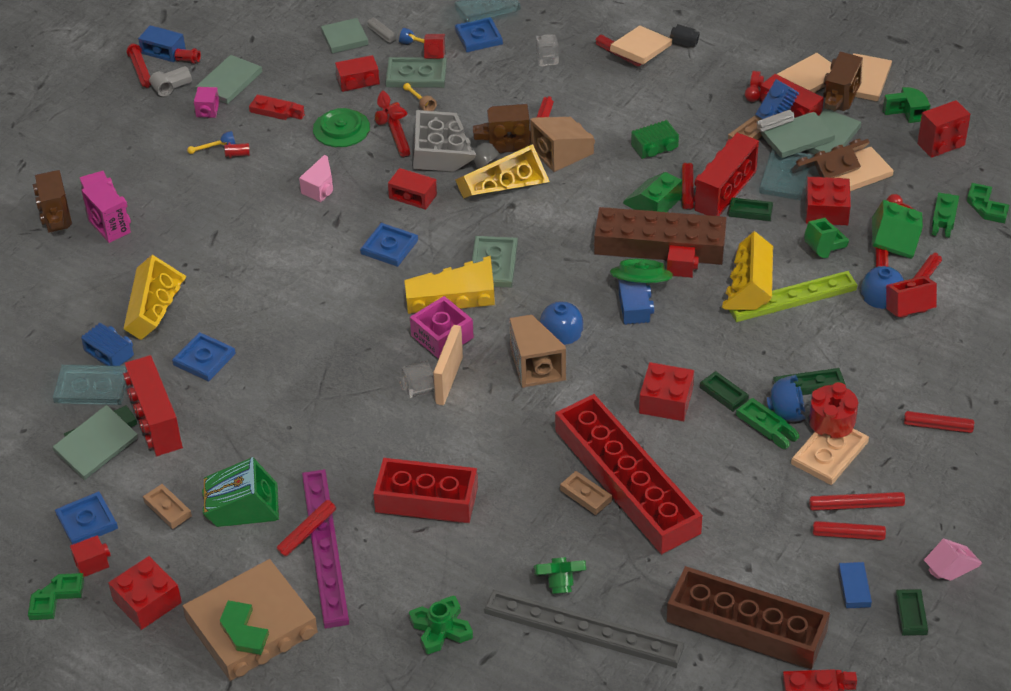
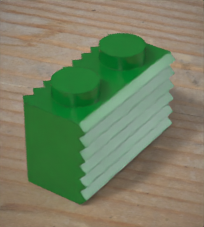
(654, 139)

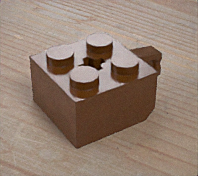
(843, 81)
(506, 128)
(52, 201)

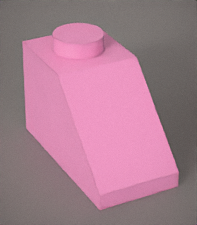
(317, 180)
(951, 560)

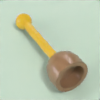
(426, 102)

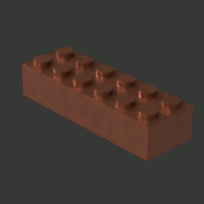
(652, 232)
(748, 617)

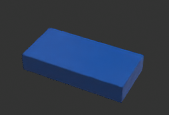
(855, 585)

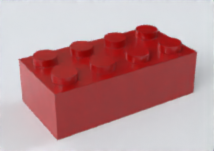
(726, 175)
(152, 406)
(426, 490)

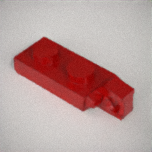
(276, 108)
(819, 680)

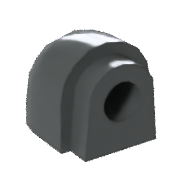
(485, 154)

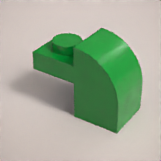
(909, 101)
(824, 237)

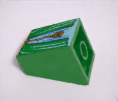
(240, 495)

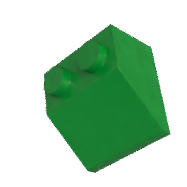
(656, 194)
(896, 228)

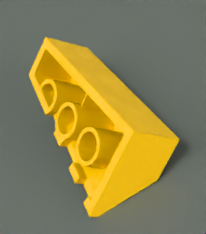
(510, 172)
(751, 275)
(463, 286)
(151, 295)

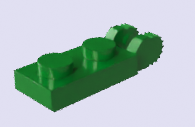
(945, 213)
(767, 423)

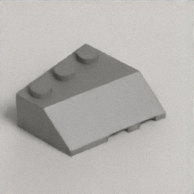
(440, 142)

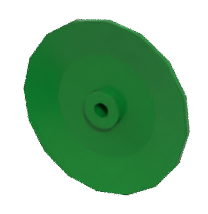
(341, 128)
(641, 271)

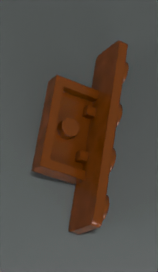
(834, 163)

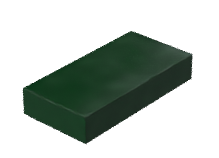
(750, 209)
(724, 391)
(911, 612)

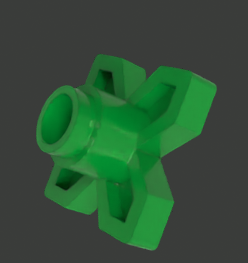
(560, 573)
(440, 622)

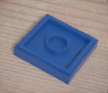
(478, 34)
(389, 244)
(203, 356)
(86, 518)

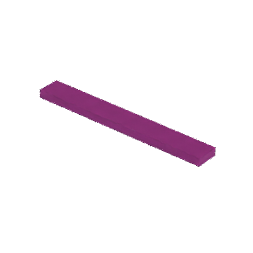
(326, 553)

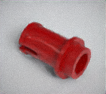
(188, 55)
(236, 150)

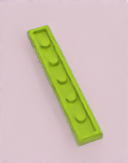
(801, 294)

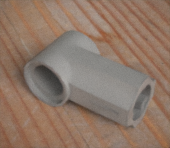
(167, 82)

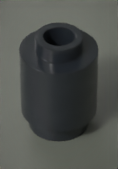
(684, 35)

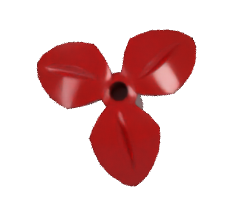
(394, 109)

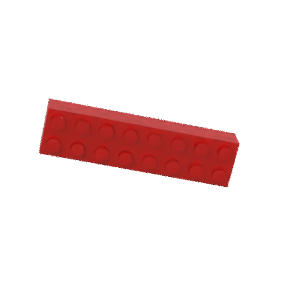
(628, 474)

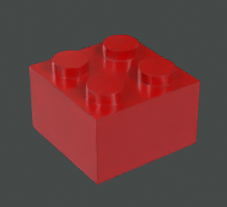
(943, 128)
(828, 199)
(666, 391)
(145, 592)

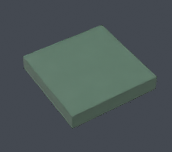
(344, 35)

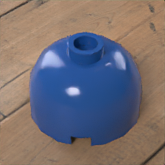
(874, 285)
(563, 321)
(787, 399)

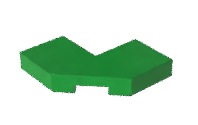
(989, 210)
(44, 601)
(243, 637)

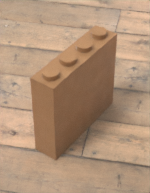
(274, 608)

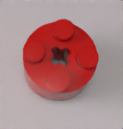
(833, 410)

